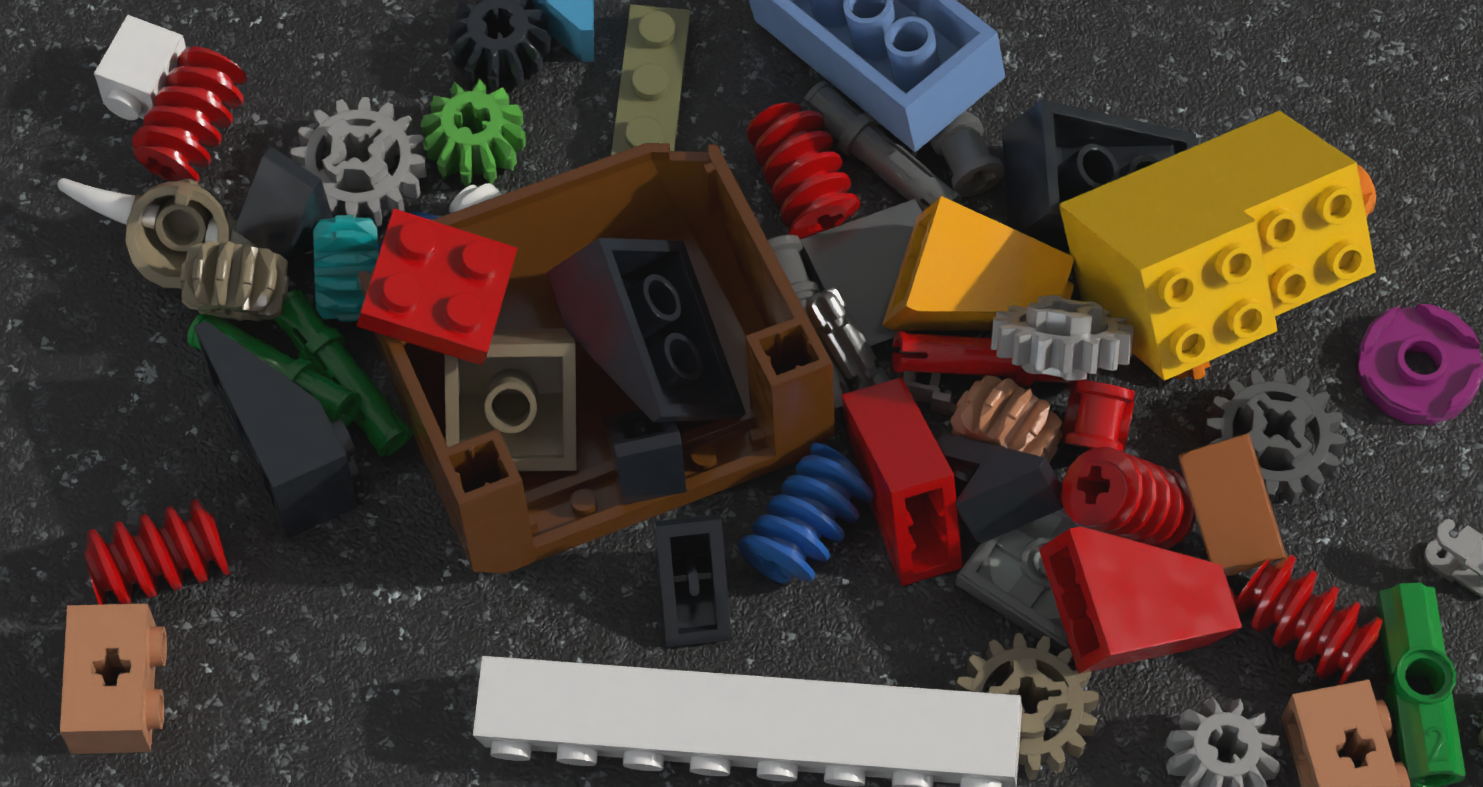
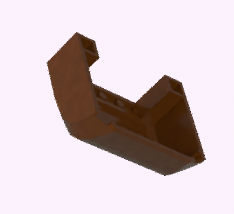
(767, 338)

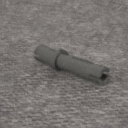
(862, 137)

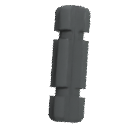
(845, 339)

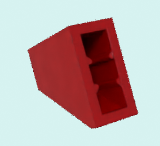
(908, 479)
(1134, 599)

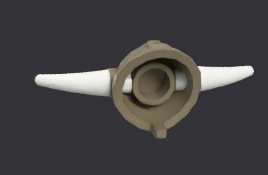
(161, 223)

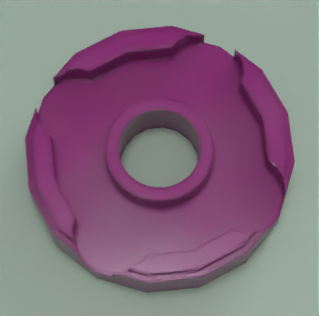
(1415, 396)

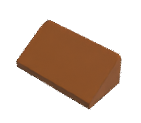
(1232, 504)

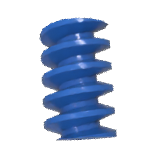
(805, 515)

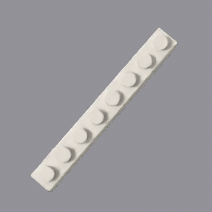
(747, 722)

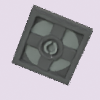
(1013, 580)

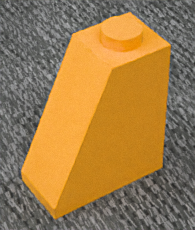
(968, 269)

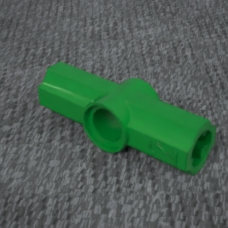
(1416, 648)

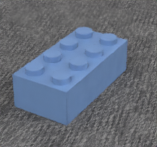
(896, 59)

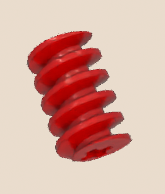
(188, 113)
(801, 169)
(1128, 498)
(154, 554)
(1308, 618)

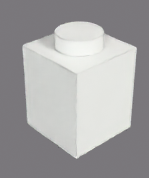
(137, 67)

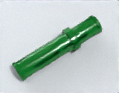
(327, 349)
(334, 398)

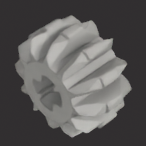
(1213, 728)

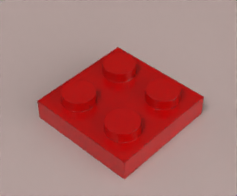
(437, 287)

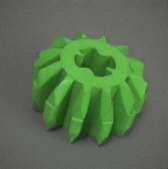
(451, 127)

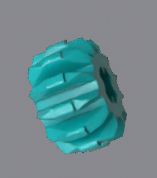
(340, 253)

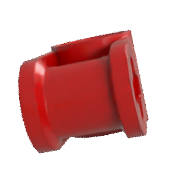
(1097, 415)

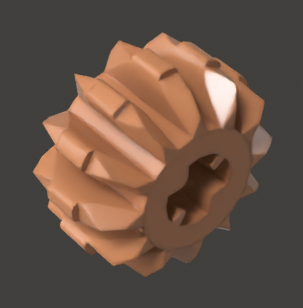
(1007, 417)

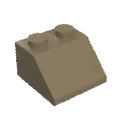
(521, 391)

